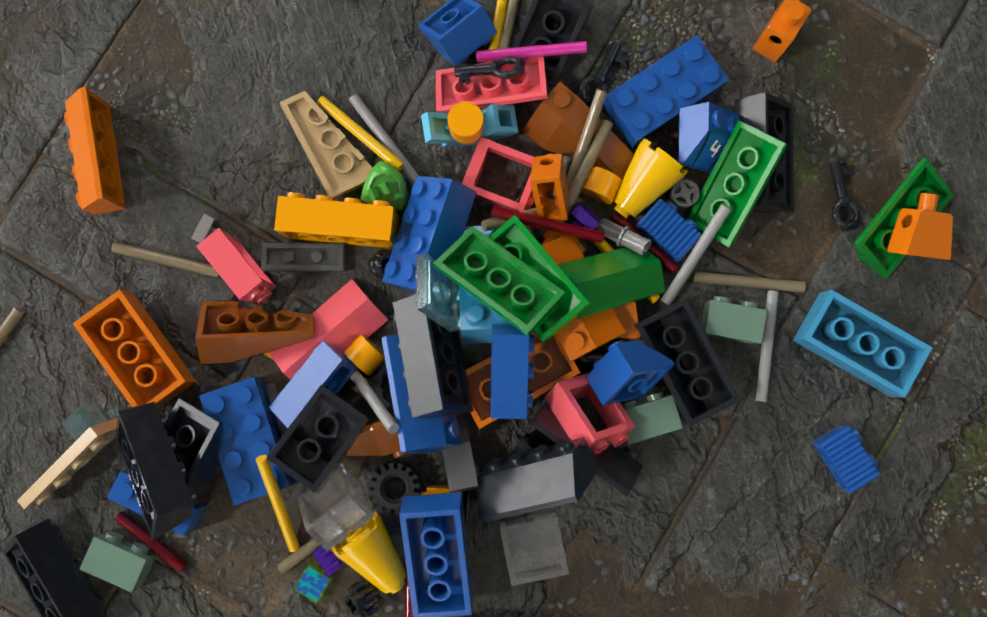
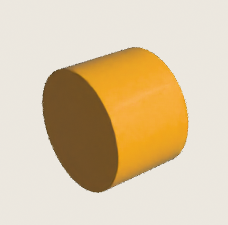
(465, 122)
(601, 185)
(365, 355)

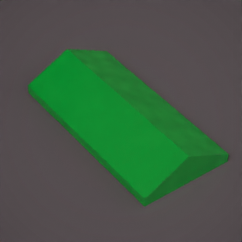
(737, 180)
(874, 240)
(521, 243)
(615, 279)
(500, 280)

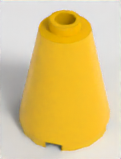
(646, 179)
(373, 555)

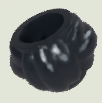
(378, 262)

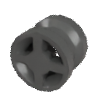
(689, 192)

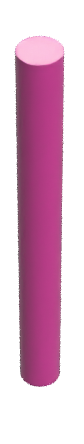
(532, 51)

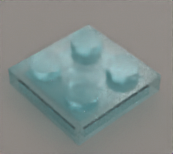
(437, 294)

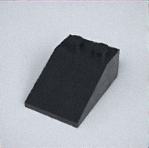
(553, 23)
(318, 439)
(196, 443)

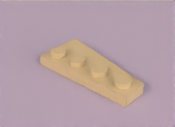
(332, 156)
(78, 454)

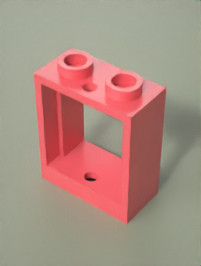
(475, 168)
(236, 267)
(576, 424)

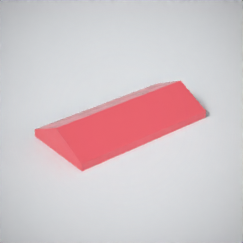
(492, 90)
(335, 322)

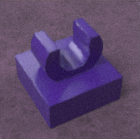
(585, 217)
(328, 560)

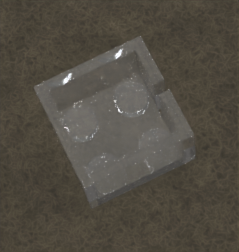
(336, 509)
(533, 548)

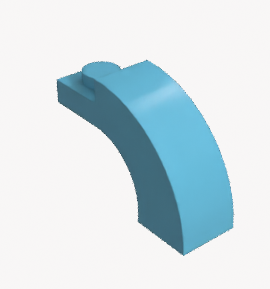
(498, 124)

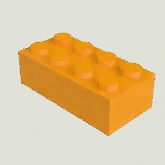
(336, 221)

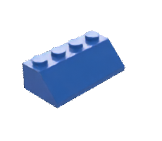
(415, 434)

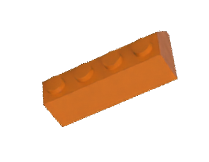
(94, 153)
(588, 332)

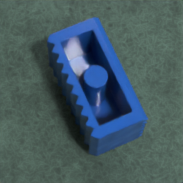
(669, 229)
(847, 458)

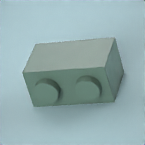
(733, 321)
(652, 417)
(118, 561)

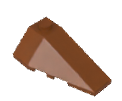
(559, 125)
(236, 332)
(376, 441)

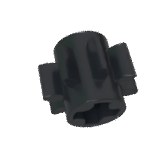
(362, 599)

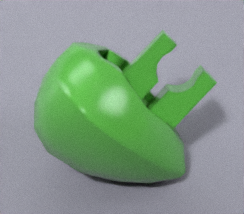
(385, 184)

